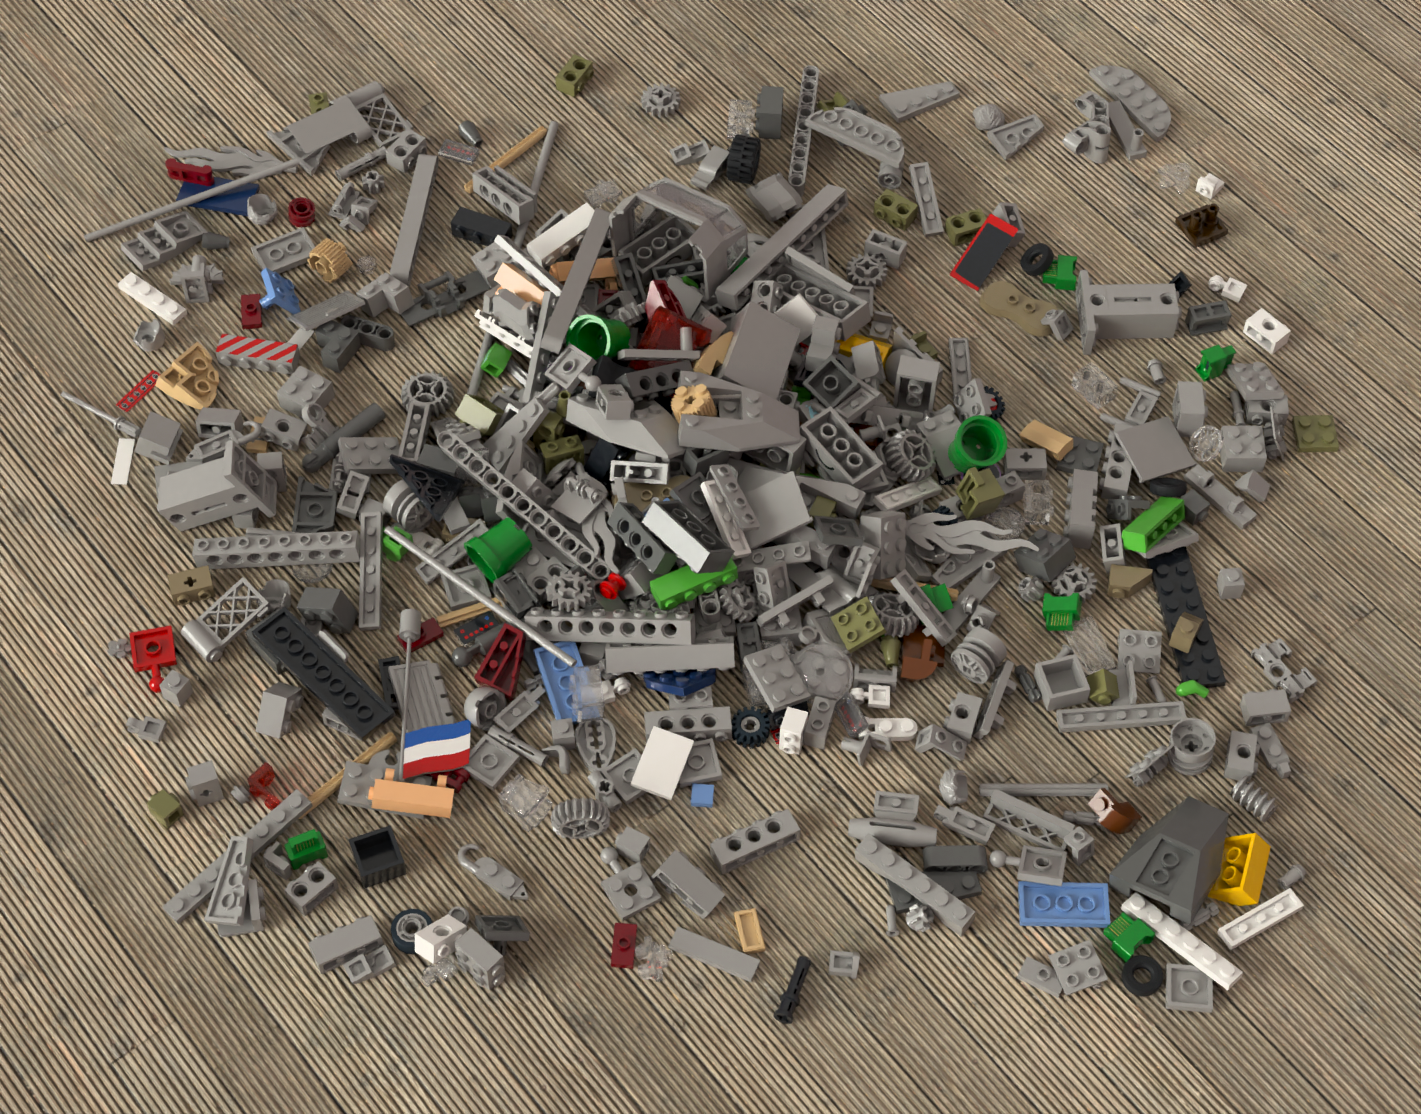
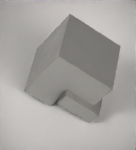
(159, 438)

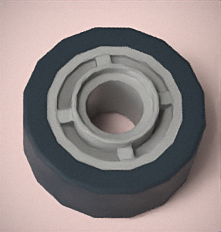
(405, 922)

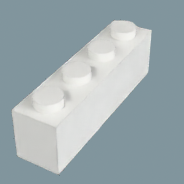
(561, 237)

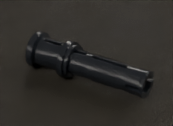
(790, 998)

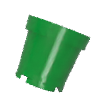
(586, 334)
(977, 431)
(498, 549)

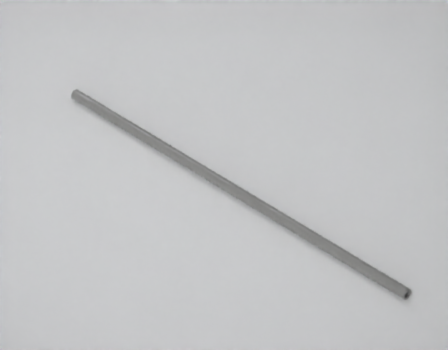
(519, 238)

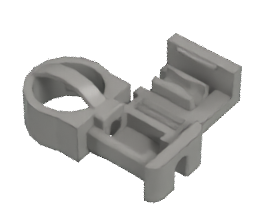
(321, 429)

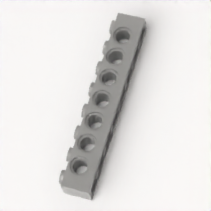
(277, 550)
(620, 633)

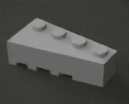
(1081, 509)

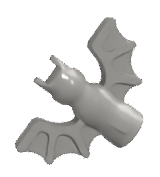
(215, 274)

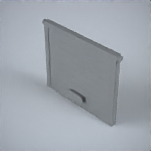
(326, 310)
(1155, 449)
(778, 509)

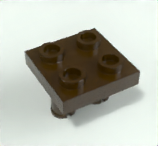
(1202, 225)

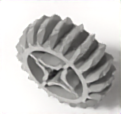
(428, 389)
(911, 455)
(896, 617)
(580, 818)

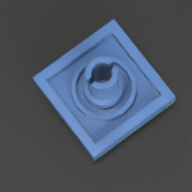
(279, 292)

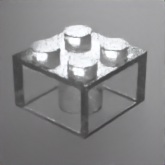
(587, 693)

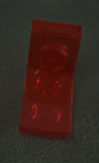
(258, 780)

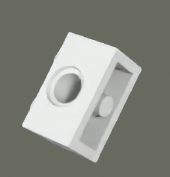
(1266, 331)
(793, 730)
(439, 938)

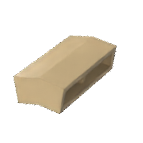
(1044, 437)

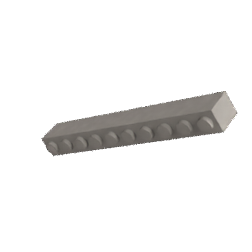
(771, 257)

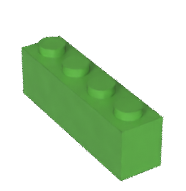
(1153, 524)
(686, 585)

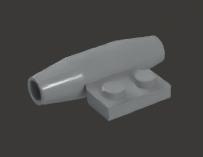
(894, 822)

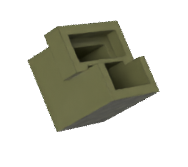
(979, 493)

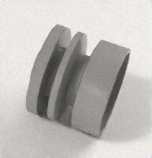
(406, 508)
(978, 655)
(1192, 747)

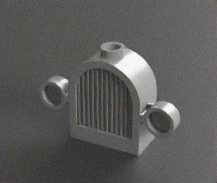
(820, 628)

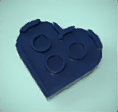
(680, 682)

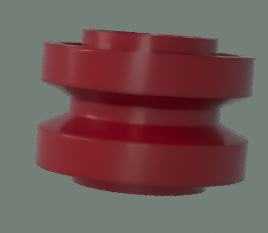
(301, 212)

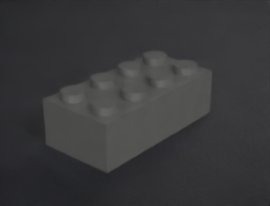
(687, 536)

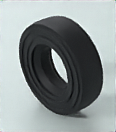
(1042, 265)
(1168, 487)
(1136, 987)

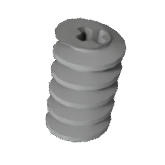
(1253, 799)

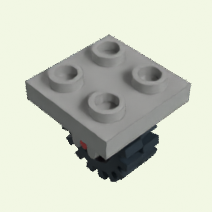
(978, 400)

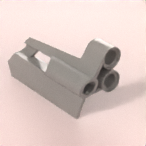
(839, 595)

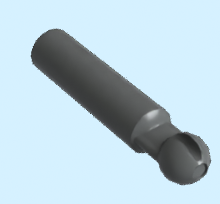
(354, 428)
(462, 655)

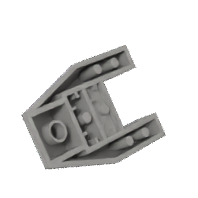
(741, 423)
(648, 430)
(848, 499)

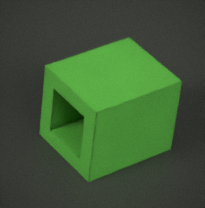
(496, 360)

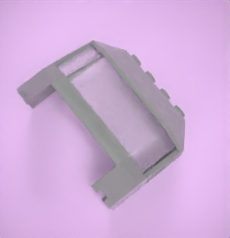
(719, 238)

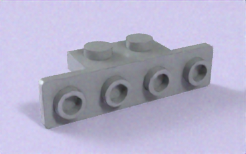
(734, 497)
(791, 553)

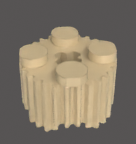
(329, 260)
(693, 401)

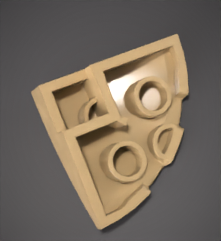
(713, 355)
(191, 378)

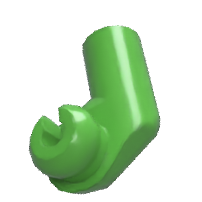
(1191, 687)

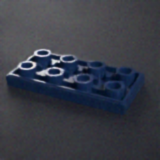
(231, 201)

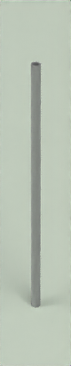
(192, 199)
(480, 596)

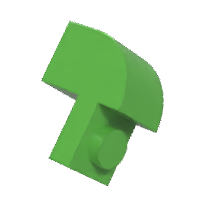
(393, 549)

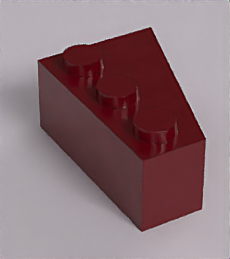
(503, 662)

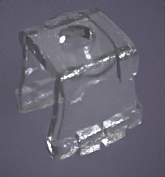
(525, 802)

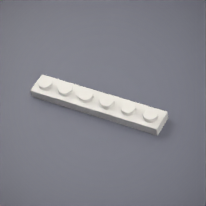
(1183, 941)

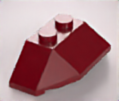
(661, 295)

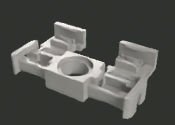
(1292, 685)

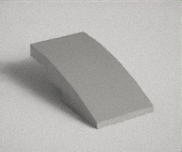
(164, 240)
(521, 458)

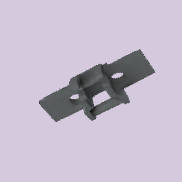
(446, 302)

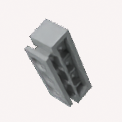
(505, 193)

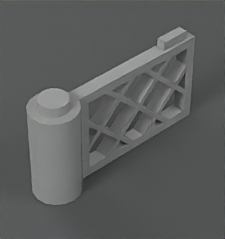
(366, 99)
(205, 639)

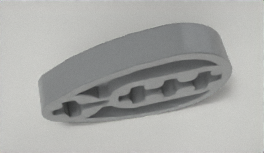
(585, 743)

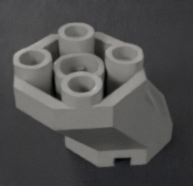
(774, 197)
(516, 313)

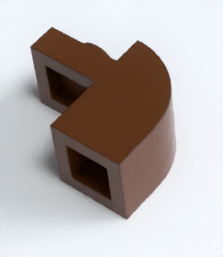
(919, 669)
(1113, 815)

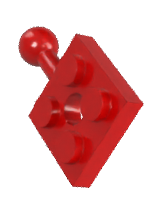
(162, 657)

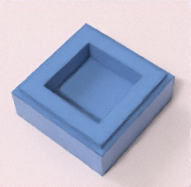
(702, 795)

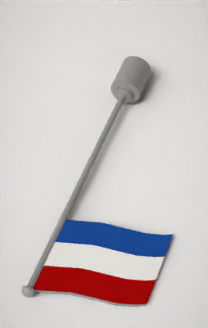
(432, 747)

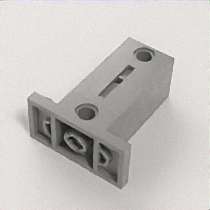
(1125, 311)
(216, 490)

